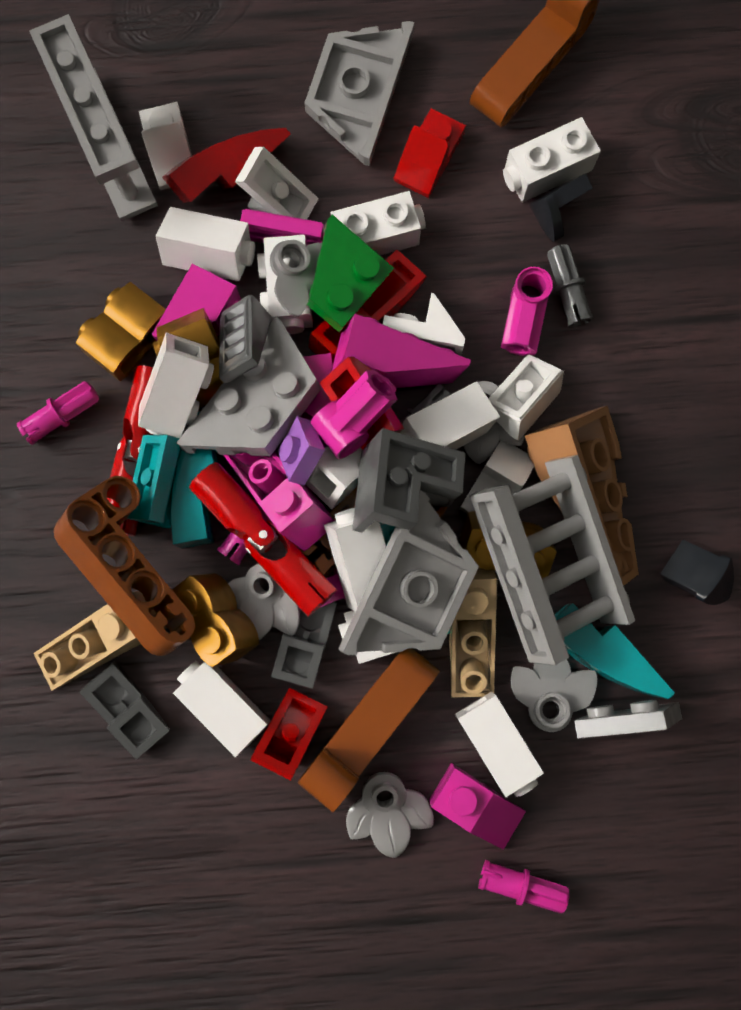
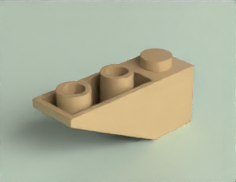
(474, 639)
(86, 646)

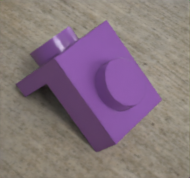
(301, 451)

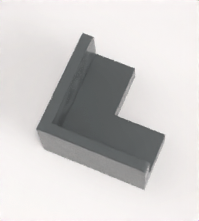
(395, 471)

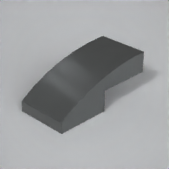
(302, 653)
(125, 709)

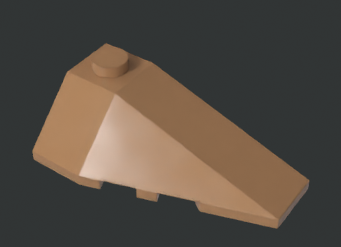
(597, 445)

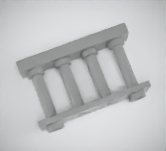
(93, 117)
(517, 569)

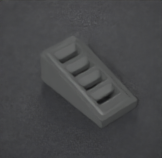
(242, 337)

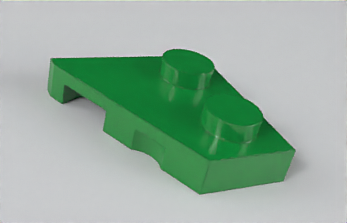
(344, 275)

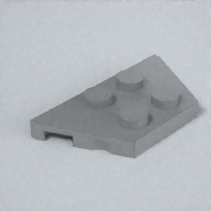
(357, 85)
(259, 406)
(413, 589)

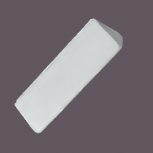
(526, 395)

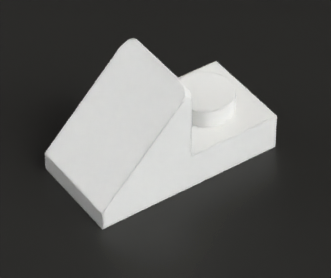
(164, 139)
(274, 187)
(437, 330)
(505, 467)

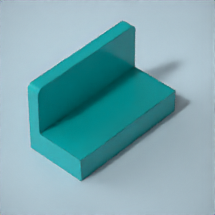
(155, 479)

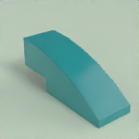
(188, 514)
(613, 657)

